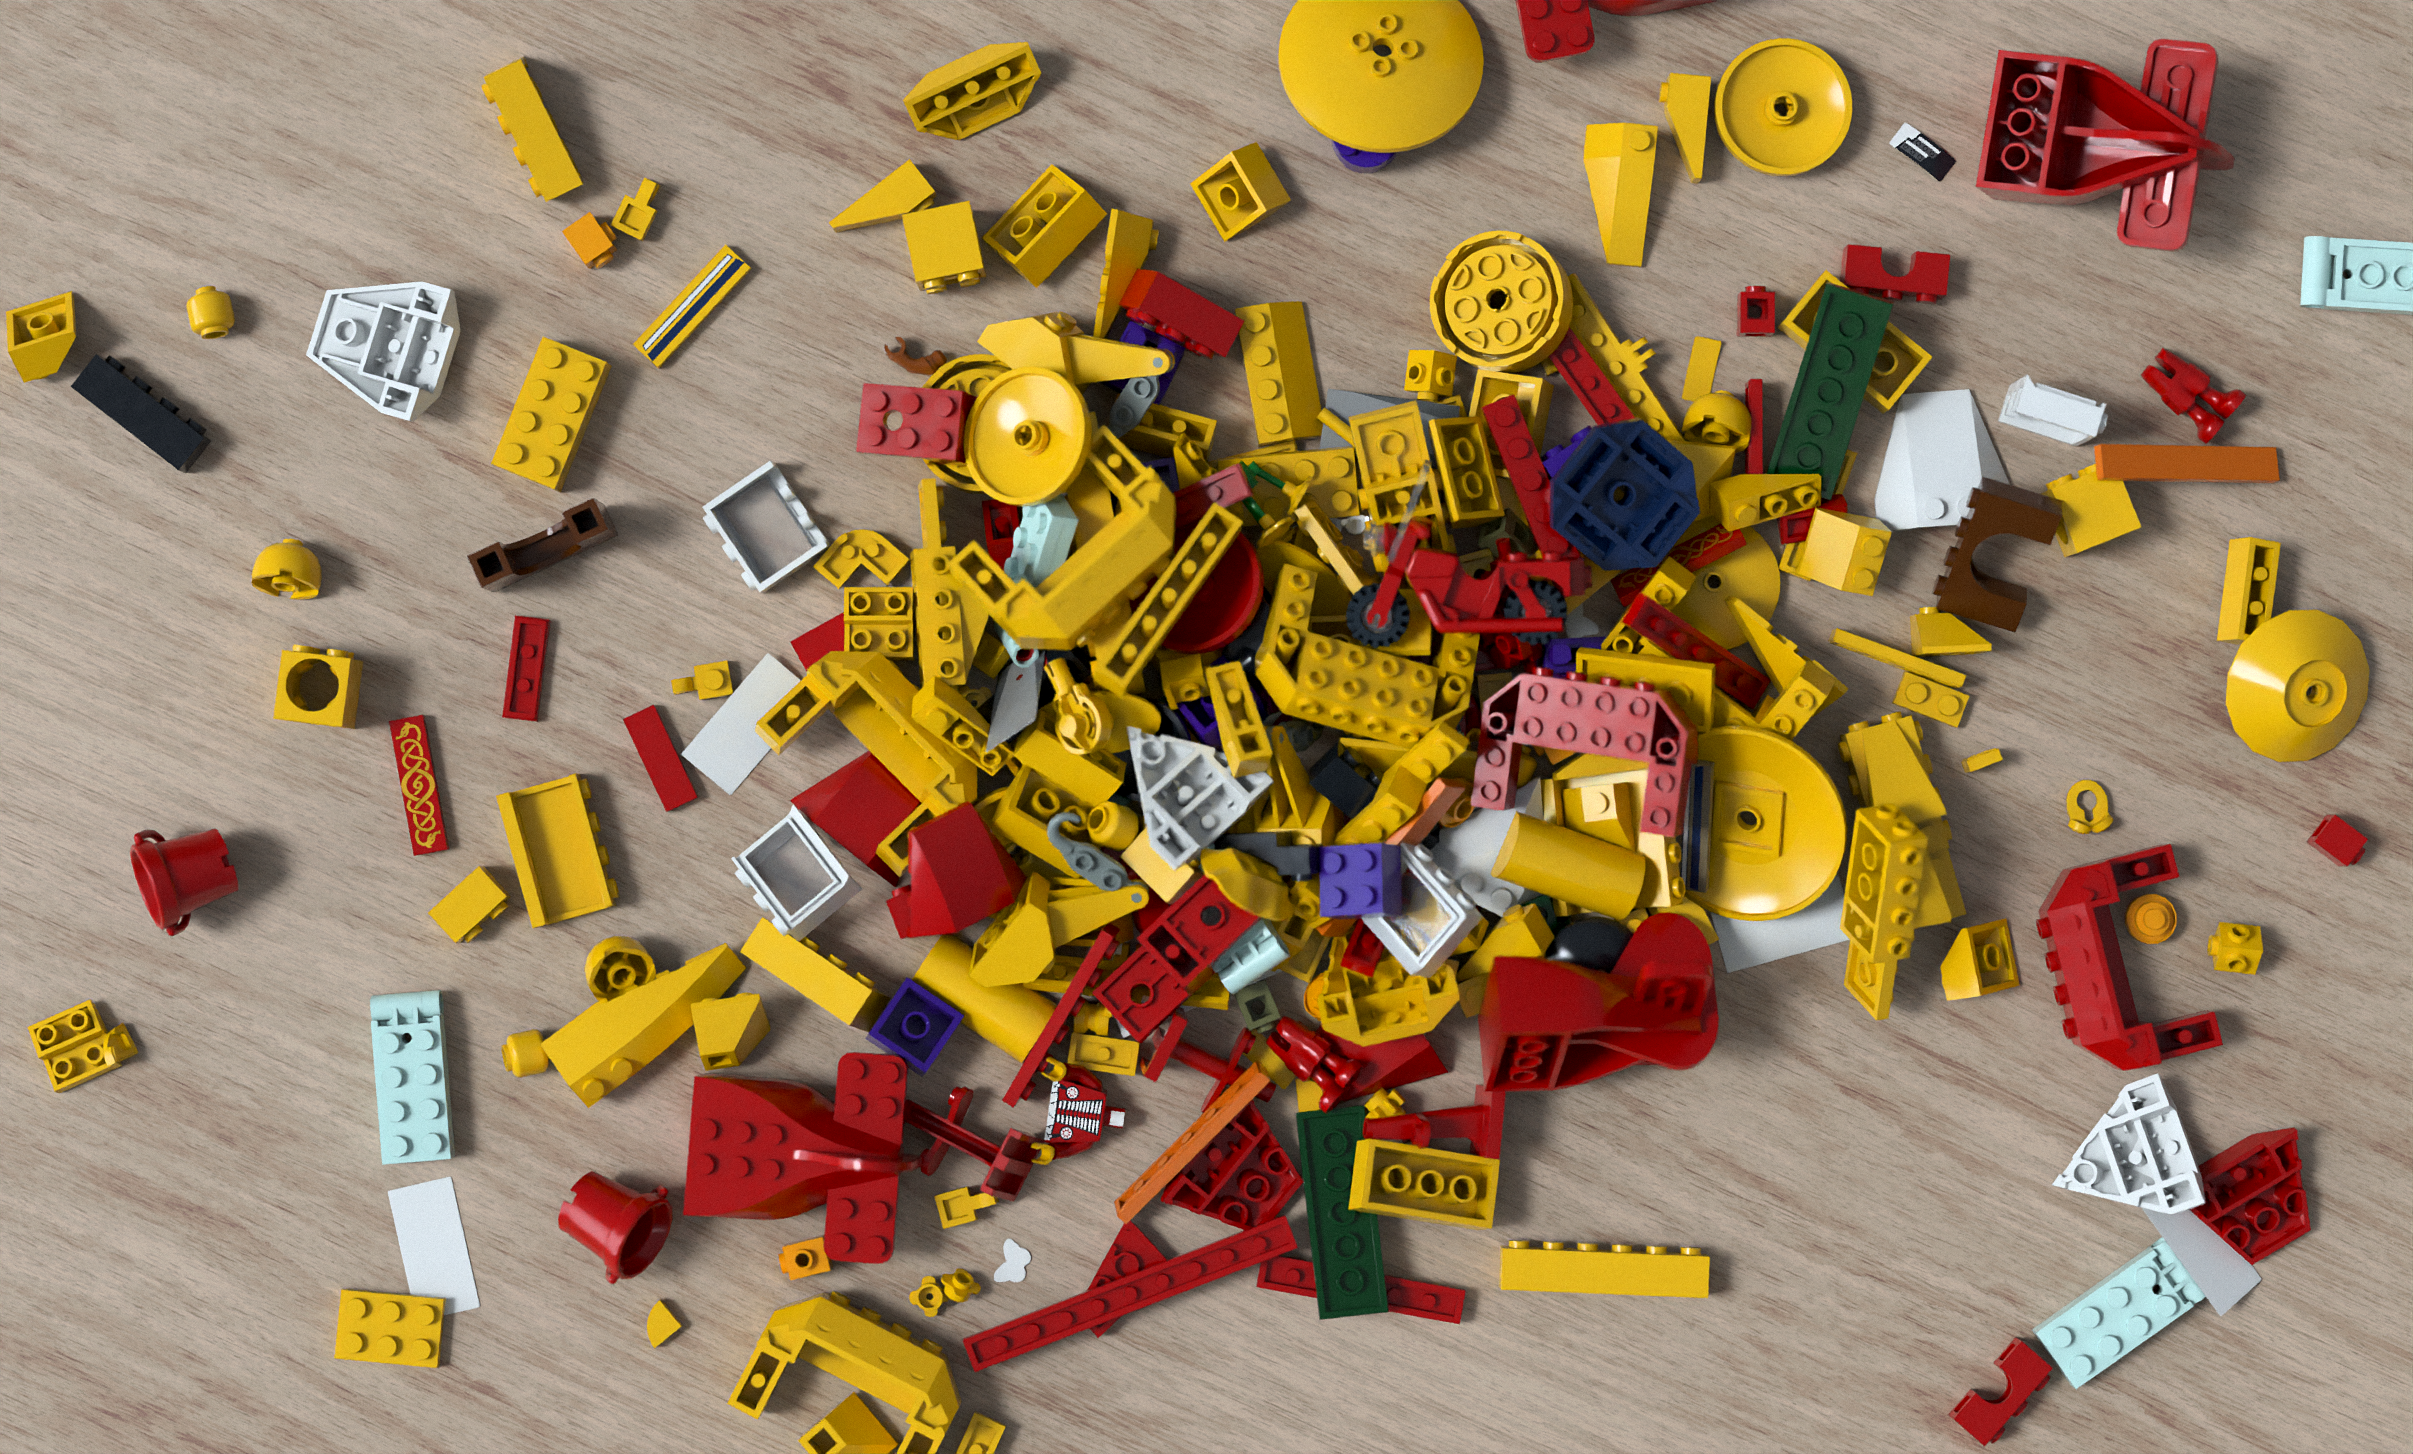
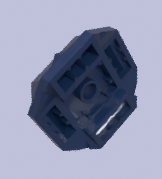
(1656, 501)

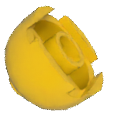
(1718, 420)
(287, 569)
(617, 965)

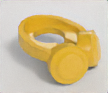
(2101, 817)

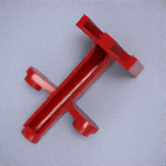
(1226, 1071)
(1477, 1122)
(1008, 1162)

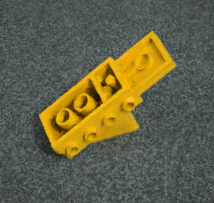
(1390, 459)
(957, 616)
(1892, 769)
(1886, 897)

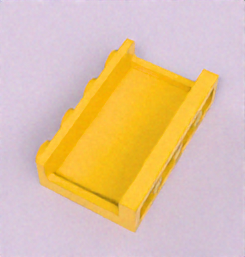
(557, 850)

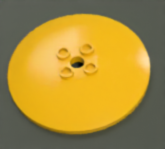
(1376, 99)
(1798, 834)

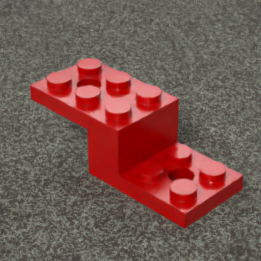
(930, 425)
(1173, 958)

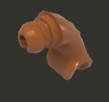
(924, 365)

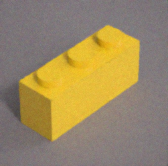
(1163, 426)
(2247, 587)
(1088, 776)

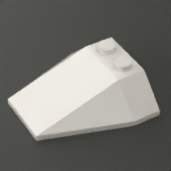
(388, 343)
(1934, 461)

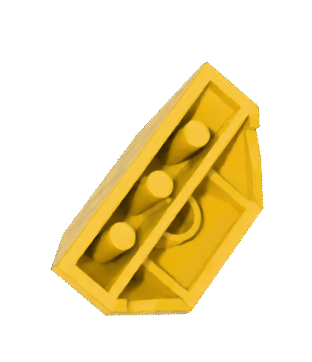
(974, 91)

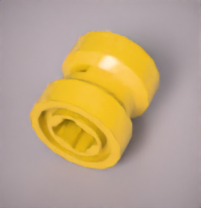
(1092, 1017)

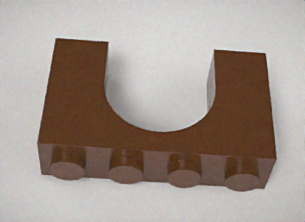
(1993, 511)
(510, 563)

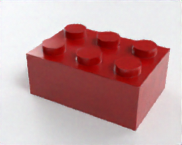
(1180, 314)

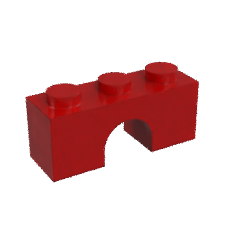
(1925, 280)
(2023, 1373)

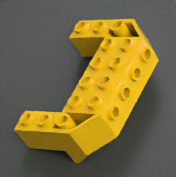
(1094, 578)
(1357, 685)
(876, 707)
(1780, 715)
(862, 1353)

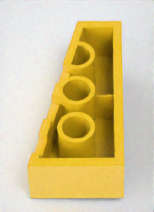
(532, 130)
(816, 975)

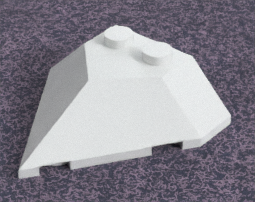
(1188, 794)
(1473, 847)
(2138, 1154)

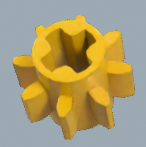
(1385, 1104)

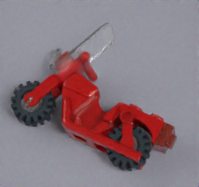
(1452, 597)

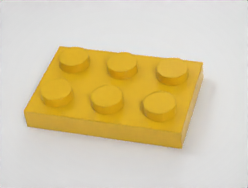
(390, 1328)

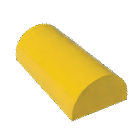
(1570, 866)
(1002, 1014)

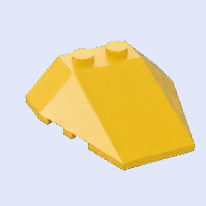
(1382, 1006)

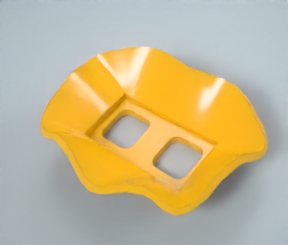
(1249, 882)

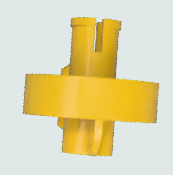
(1071, 720)

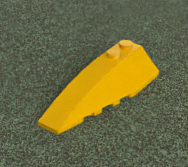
(628, 1032)

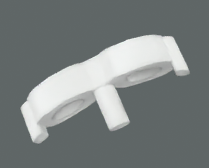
(1353, 525)

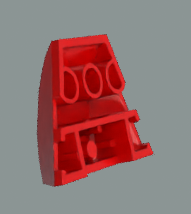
(860, 809)
(958, 873)
(1386, 1063)
(1238, 1175)
(2256, 1194)

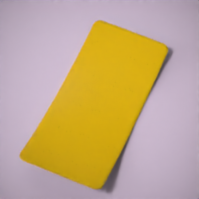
(1701, 368)
(1275, 1066)

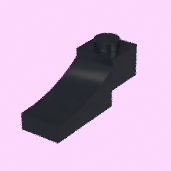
(1276, 848)

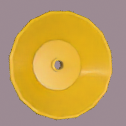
(2272, 680)

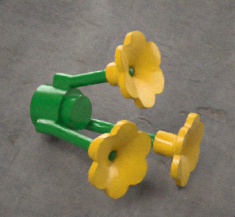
(1270, 529)

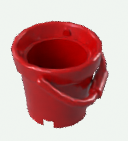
(181, 875)
(617, 1223)

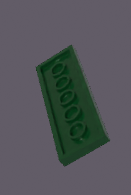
(1831, 385)
(1341, 1240)

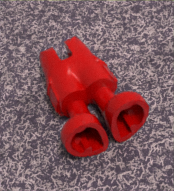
(2181, 392)
(1305, 1052)

